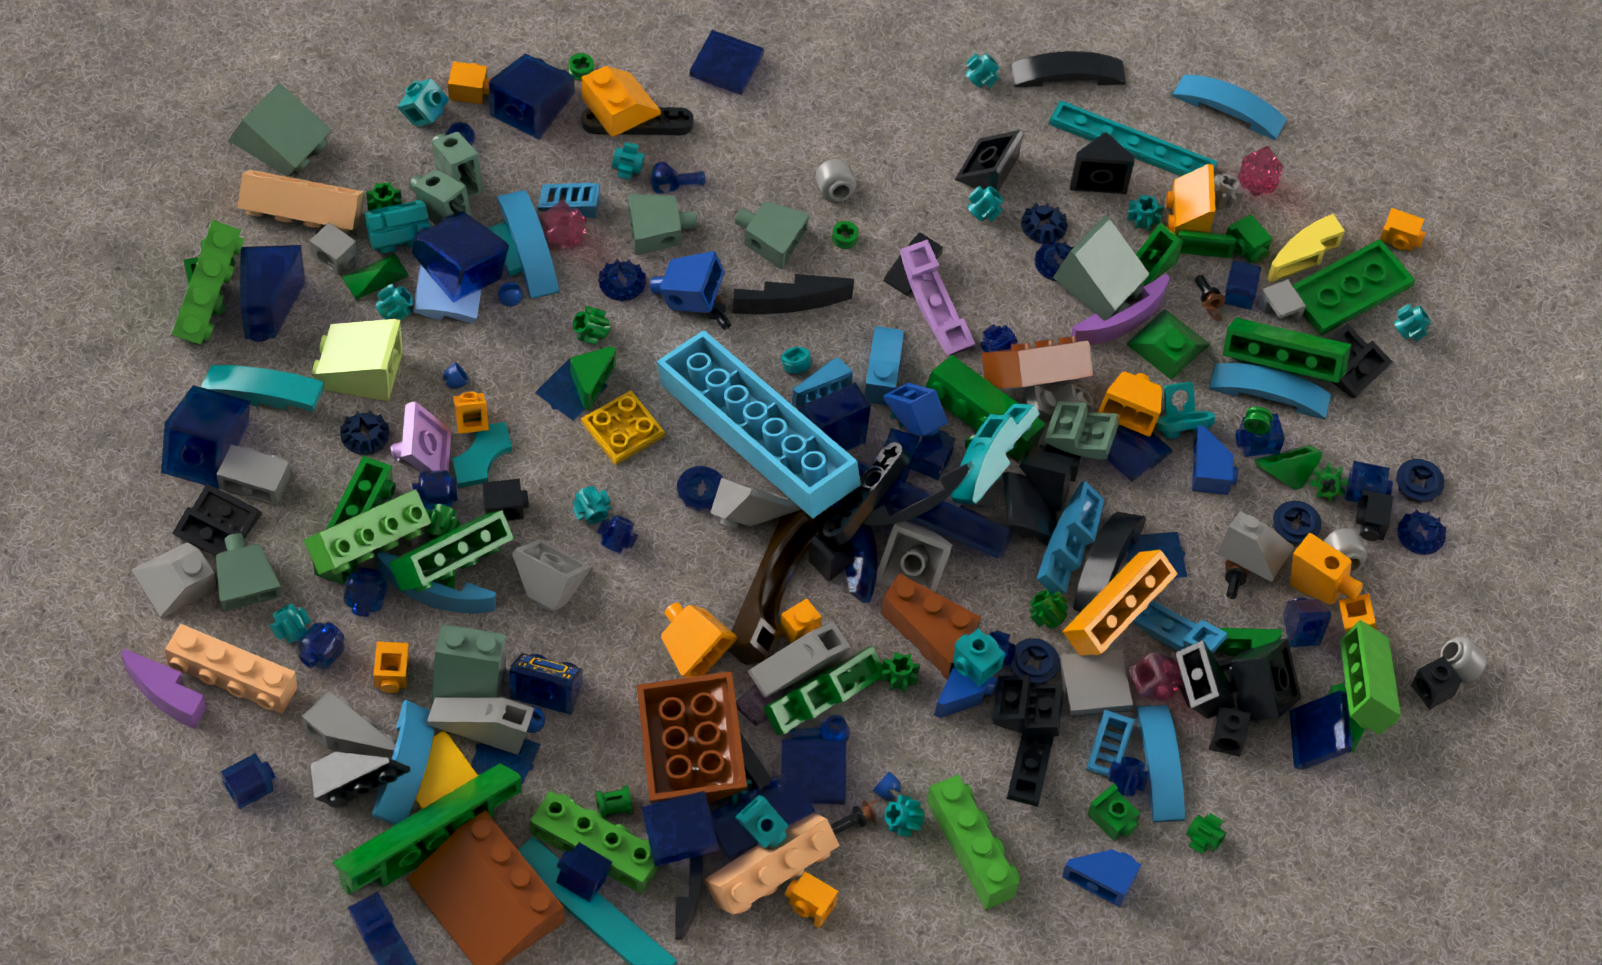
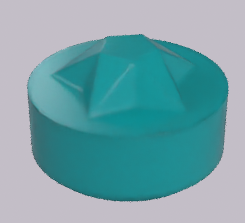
(796, 360)

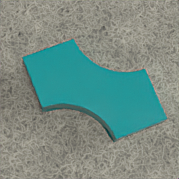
(473, 465)

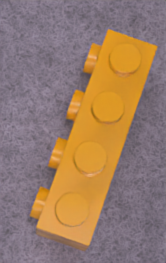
(1120, 602)

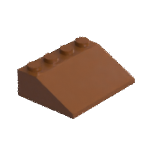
(691, 737)
(486, 893)

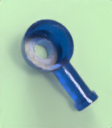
(663, 174)
(824, 731)

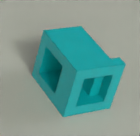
(751, 820)

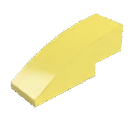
(1307, 248)

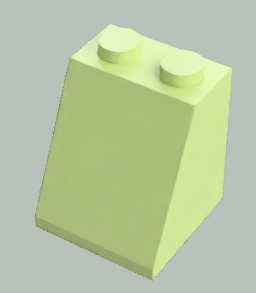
(360, 358)

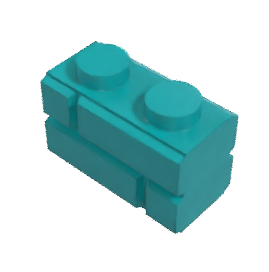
(395, 225)

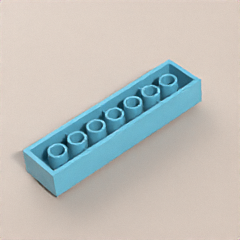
(759, 424)

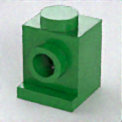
(1252, 239)
(1111, 823)

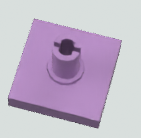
(424, 441)

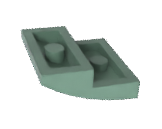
(1081, 431)

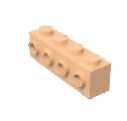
(300, 200)
(231, 668)
(764, 869)

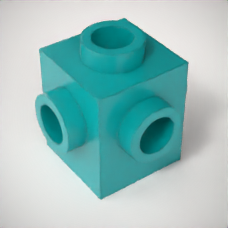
(423, 102)
(977, 656)

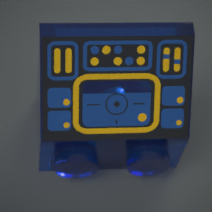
(545, 682)

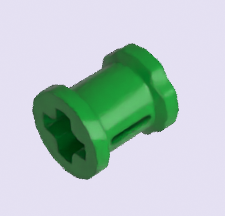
(614, 802)

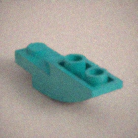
(989, 449)

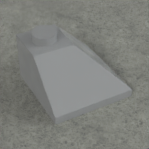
(748, 505)
(1255, 546)
(914, 553)
(548, 574)
(176, 579)

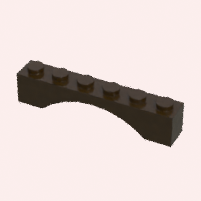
(759, 616)

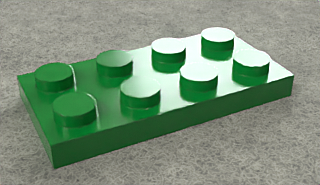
(1352, 286)

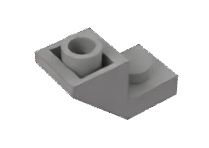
(1046, 401)

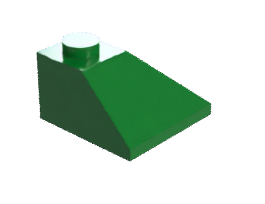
(1168, 344)

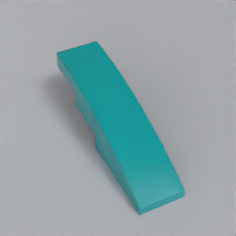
(265, 386)

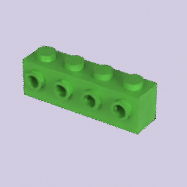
(206, 281)
(366, 532)
(1370, 678)
(566, 824)
(973, 842)

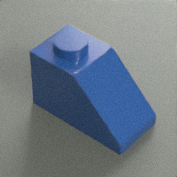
(917, 409)
(1212, 464)
(962, 693)
(1104, 874)

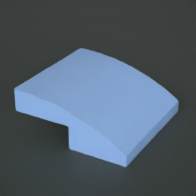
(435, 304)

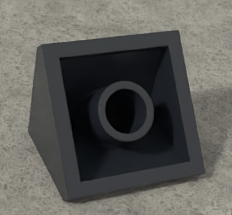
(991, 160)
(1102, 167)

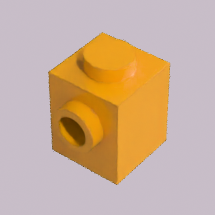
(468, 82)

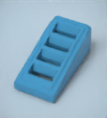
(581, 190)
(825, 381)
(1117, 721)

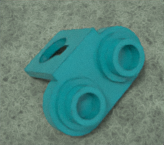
(1185, 419)

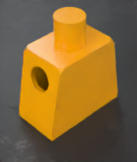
(1135, 401)
(1322, 571)
(695, 639)

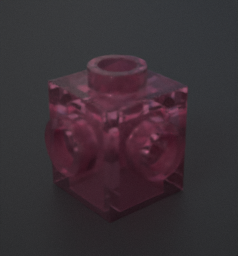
(1260, 172)
(559, 217)
(1156, 676)

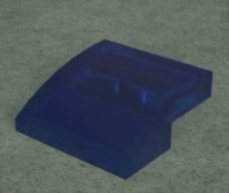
(1136, 452)

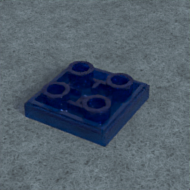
(726, 62)
(1320, 730)
(819, 768)
(680, 828)

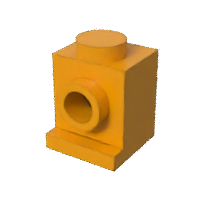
(1403, 230)
(470, 406)
(1357, 610)
(799, 621)
(391, 657)
(811, 898)

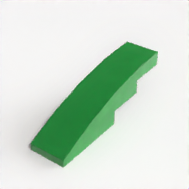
(824, 690)

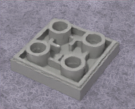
(1095, 683)

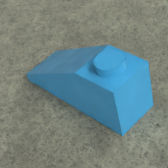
(883, 363)

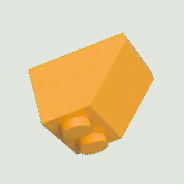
(617, 99)
(1192, 201)

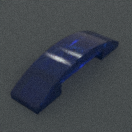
(863, 572)
(379, 932)

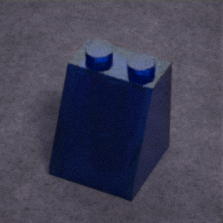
(530, 94)
(460, 255)
(269, 287)
(841, 416)
(201, 434)

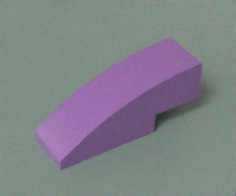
(165, 688)

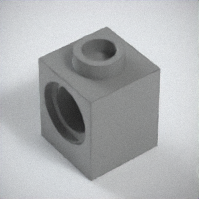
(334, 249)

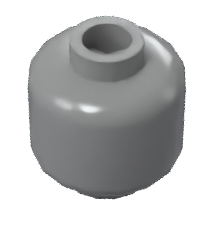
(835, 180)
(1350, 544)
(1465, 658)

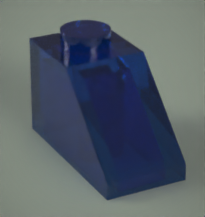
(1306, 622)

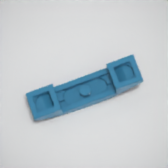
(1232, 101)
(529, 243)
(1271, 385)
(471, 599)
(1176, 630)
(411, 749)
(1162, 763)

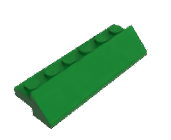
(419, 835)

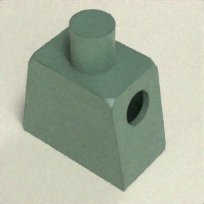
(454, 153)
(441, 195)
(657, 222)
(773, 231)
(244, 574)

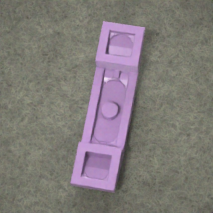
(933, 298)

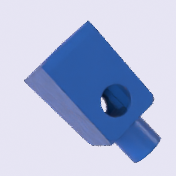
(690, 282)

